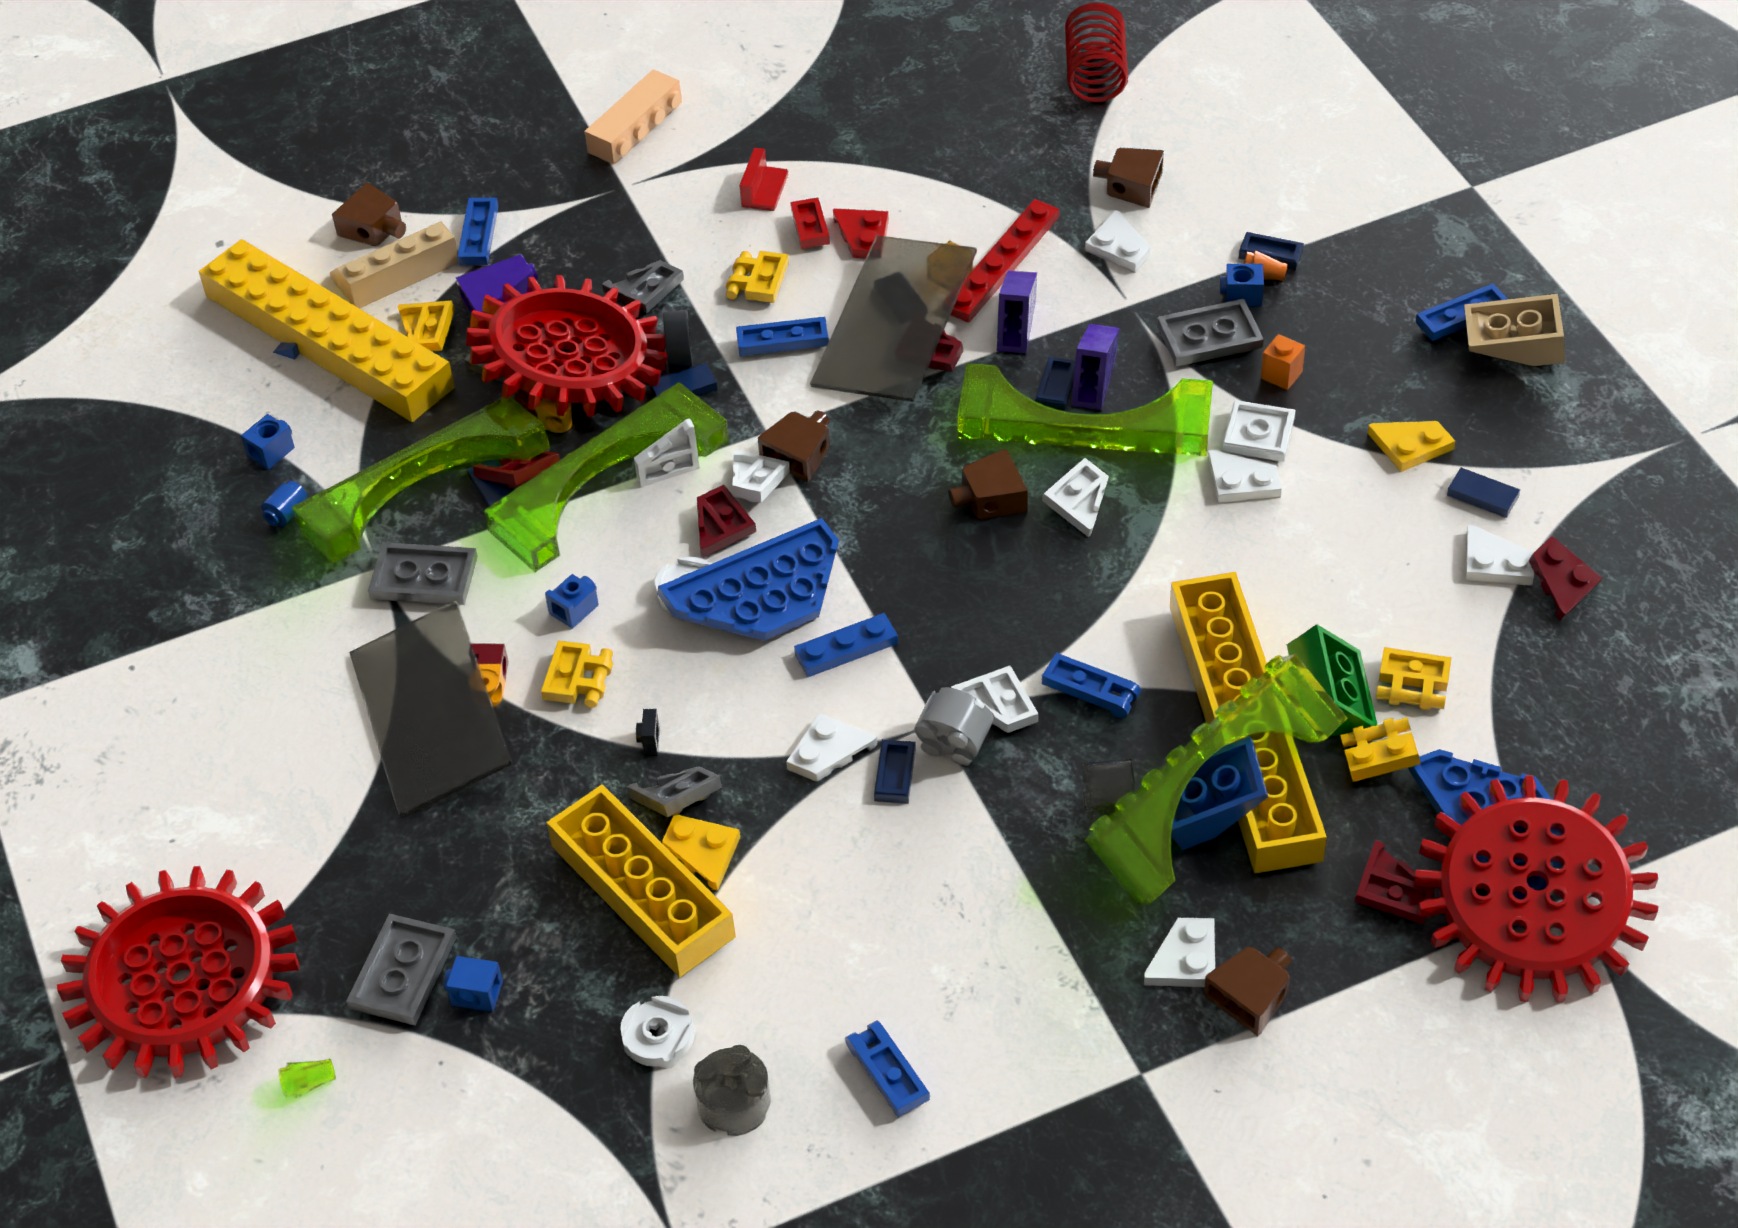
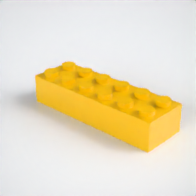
(641, 880)

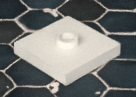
(1258, 430)

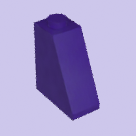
(491, 279)
(1016, 311)
(1094, 366)

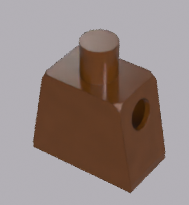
(1132, 174)
(369, 217)
(798, 441)
(991, 487)
(1250, 986)

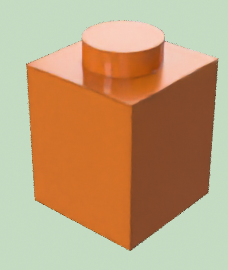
(1282, 361)

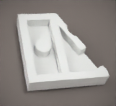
(1119, 243)
(668, 456)
(756, 475)
(1242, 478)
(1078, 495)
(1496, 559)
(1003, 697)
(827, 747)
(1184, 955)

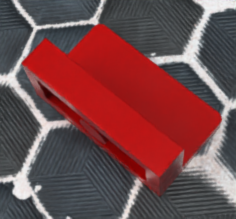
(761, 184)

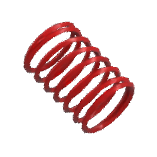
(1096, 52)

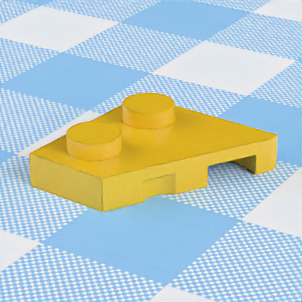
(427, 322)
(1411, 442)
(702, 846)

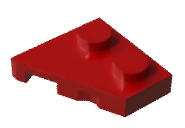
(861, 228)

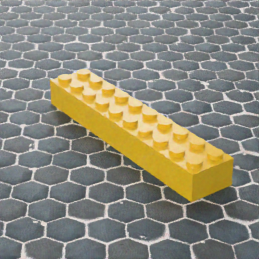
(327, 330)
(1222, 657)

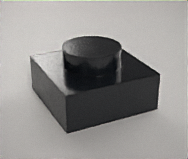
(648, 732)

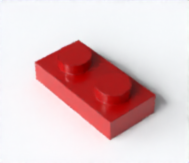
(810, 223)

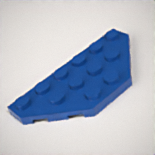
(760, 587)
(1447, 777)

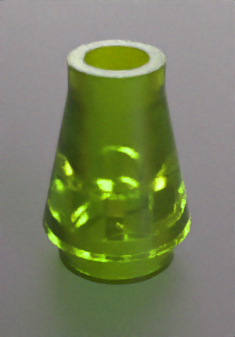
(305, 1076)

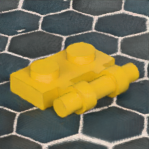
(765, 277)
(1414, 670)
(567, 671)
(1383, 755)

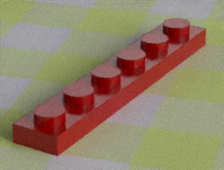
(1004, 256)

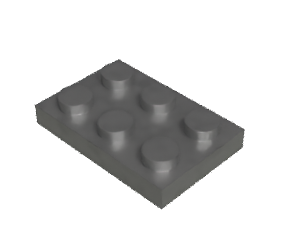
(1210, 332)
(422, 573)
(401, 969)

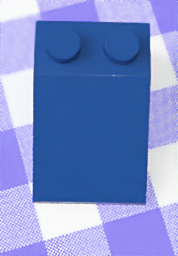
(1219, 794)

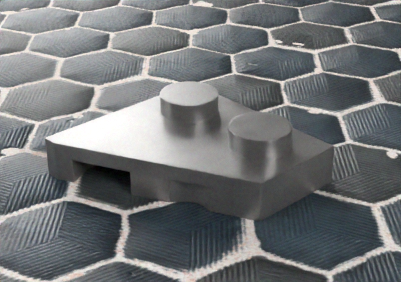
(647, 284)
(676, 790)

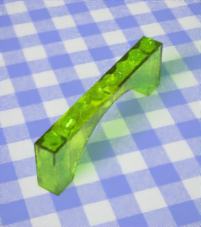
(998, 412)
(340, 513)
(530, 515)
(1138, 834)

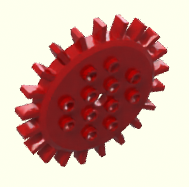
(604, 342)
(1487, 921)
(125, 953)

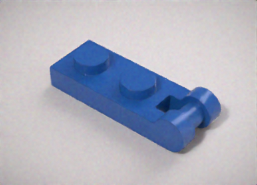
(1091, 684)
(888, 1068)

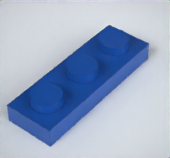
(478, 231)
(1450, 316)
(782, 336)
(846, 645)

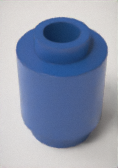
(278, 505)

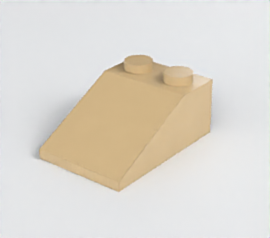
(1517, 329)

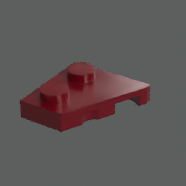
(1563, 575)

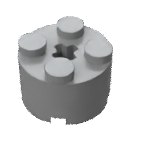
(953, 725)

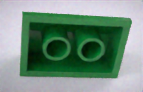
(1340, 673)

